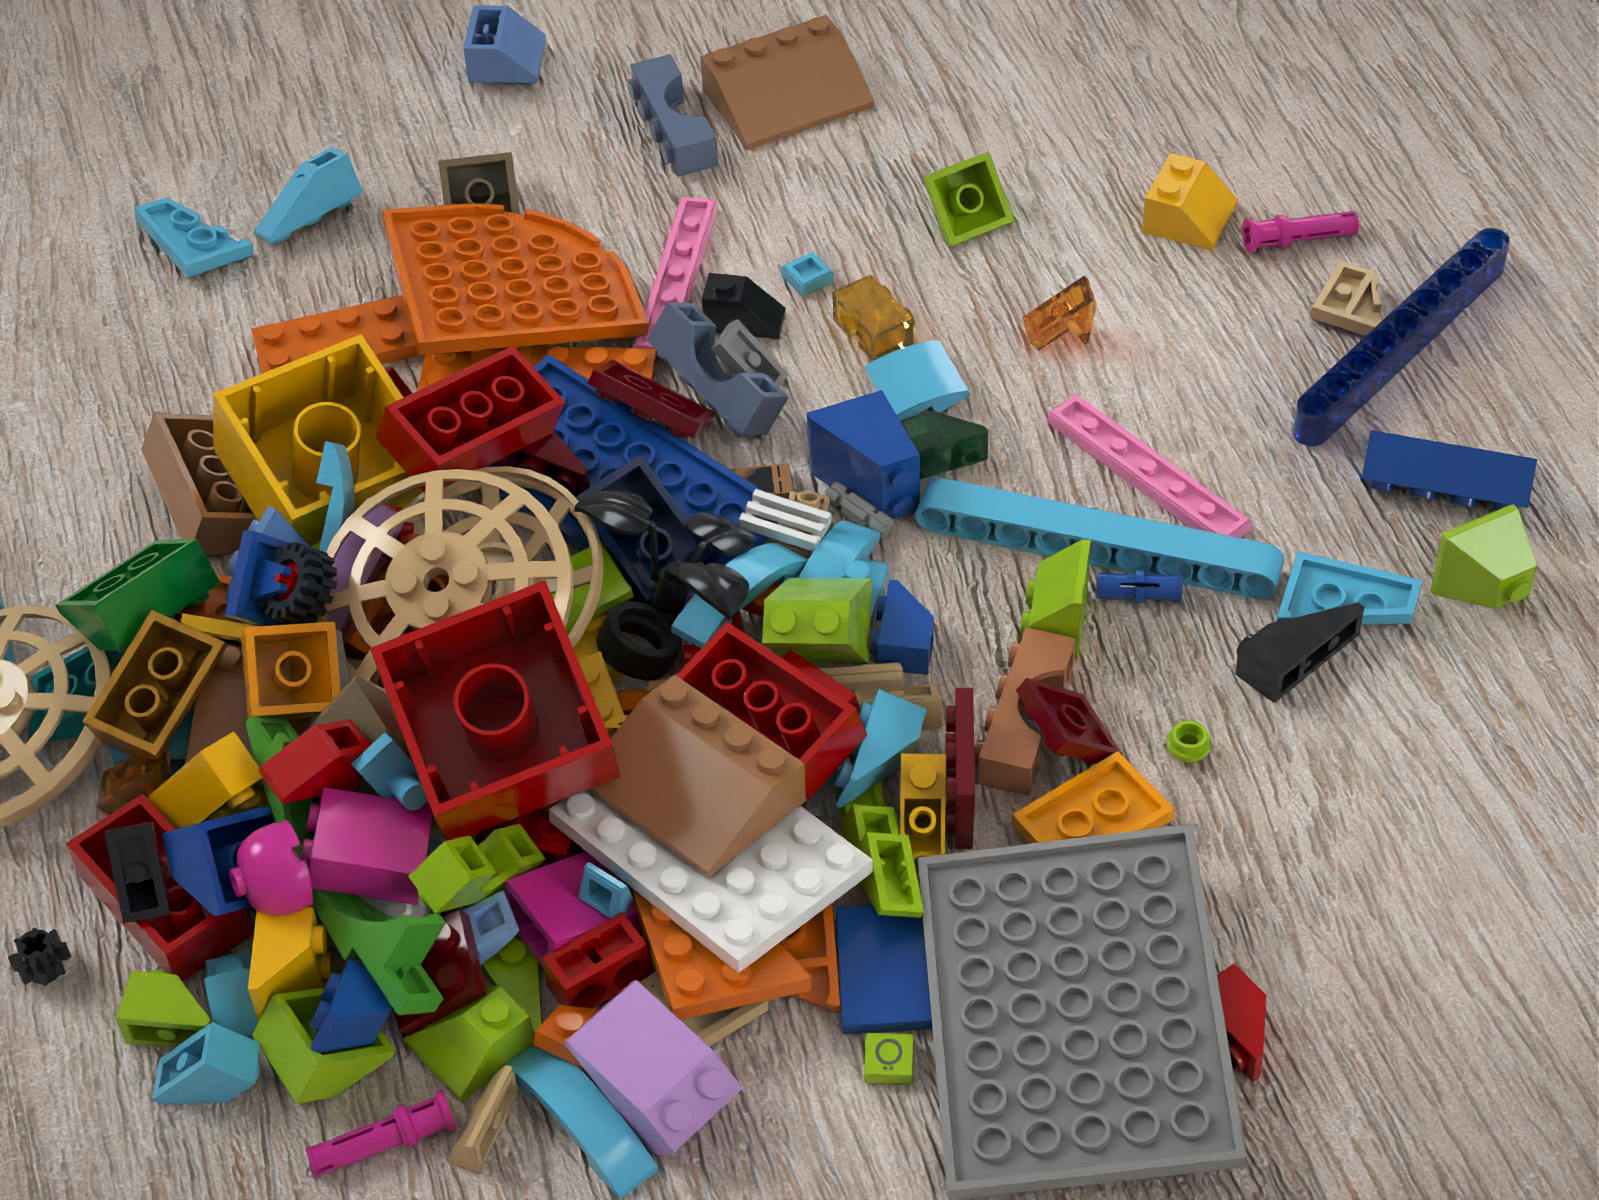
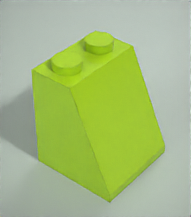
(820, 619)

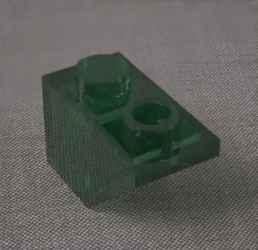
(946, 442)

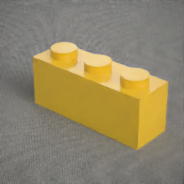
(208, 784)

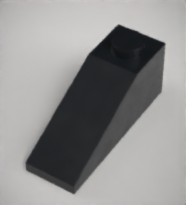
(1294, 648)

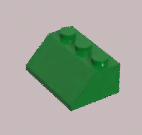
(156, 578)

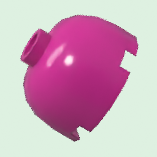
(272, 872)

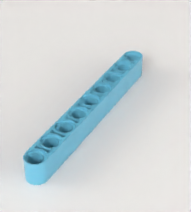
(1116, 539)

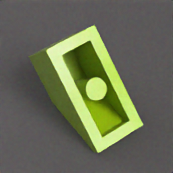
(158, 1010)

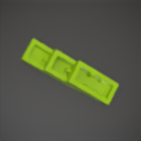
(875, 832)

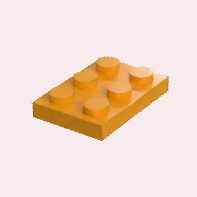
(1095, 802)

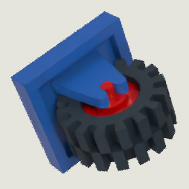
(279, 582)

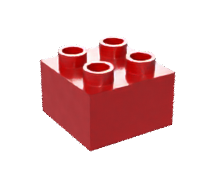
(496, 712)

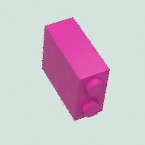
(366, 845)
(549, 905)

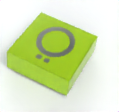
(888, 1058)

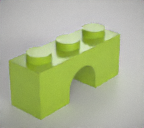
(468, 872)

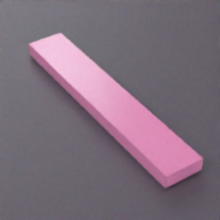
(680, 259)
(1146, 469)

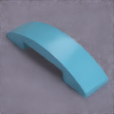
(336, 472)
(839, 547)
(761, 568)
(587, 1118)

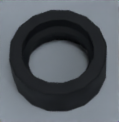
(632, 658)

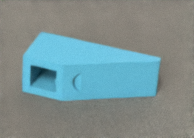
(313, 190)
(891, 730)

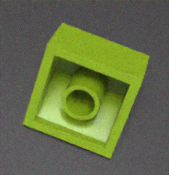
(1060, 593)
(305, 1073)

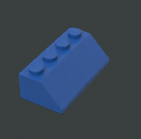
(1448, 469)

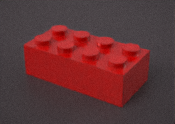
(471, 417)
(777, 702)
(177, 940)

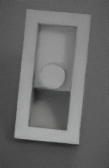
(745, 354)

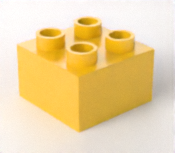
(277, 425)

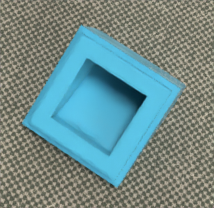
(604, 892)

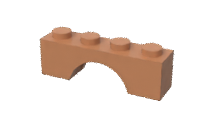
(1011, 749)

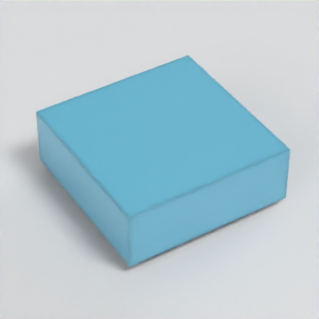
(807, 274)

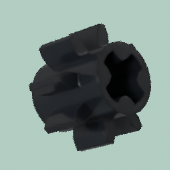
(39, 956)

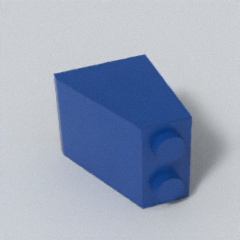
(867, 452)

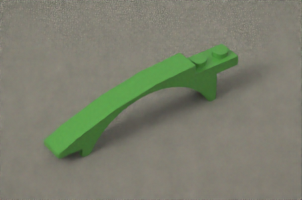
(385, 944)

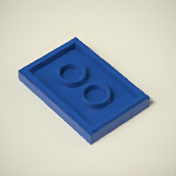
(882, 972)

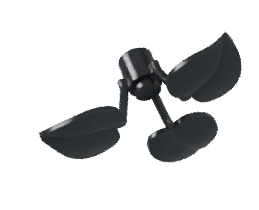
(712, 582)

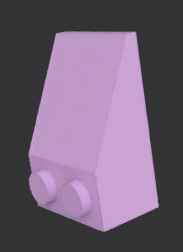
(652, 1069)

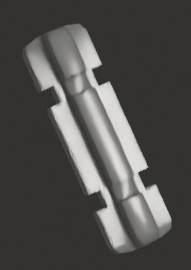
(859, 509)

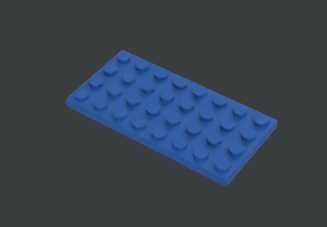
(610, 436)

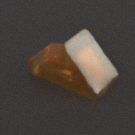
(1067, 310)
(131, 779)

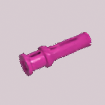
(1283, 231)
(403, 1127)

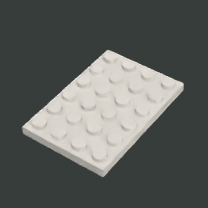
(746, 903)

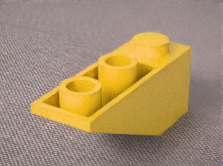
(923, 804)

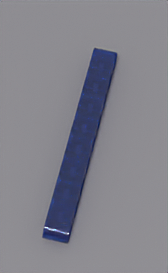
(1400, 337)

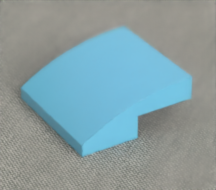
(918, 379)

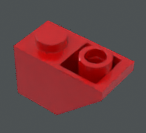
(316, 761)
(1244, 1020)

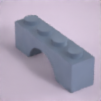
(683, 139)
(685, 341)

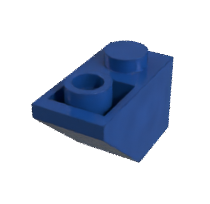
(904, 632)
(353, 1010)

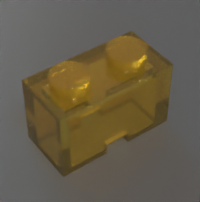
(874, 316)

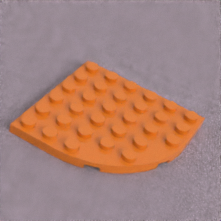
(506, 279)

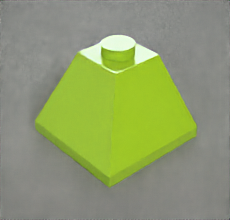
(968, 198)
(1486, 560)
(473, 1042)

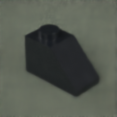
(739, 298)

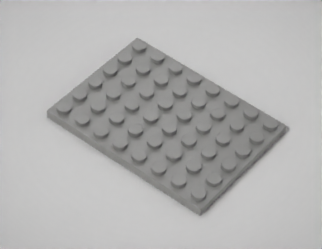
(1077, 1014)

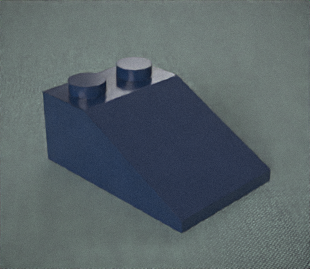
(633, 552)

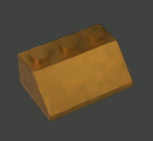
(153, 686)

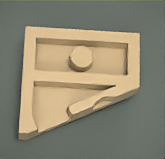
(1349, 299)

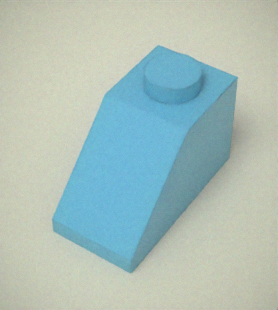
(207, 1068)

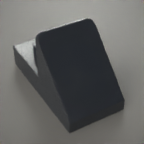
(138, 872)

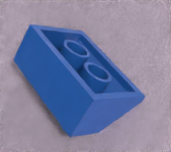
(207, 852)

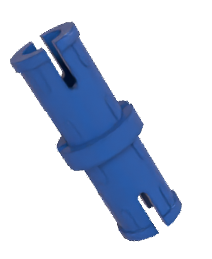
(1110, 586)

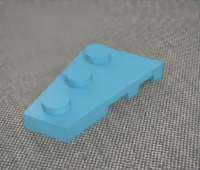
(187, 240)
(1326, 583)

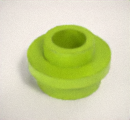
(1189, 733)

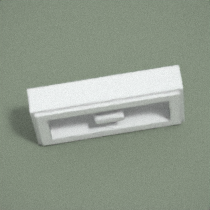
(788, 515)

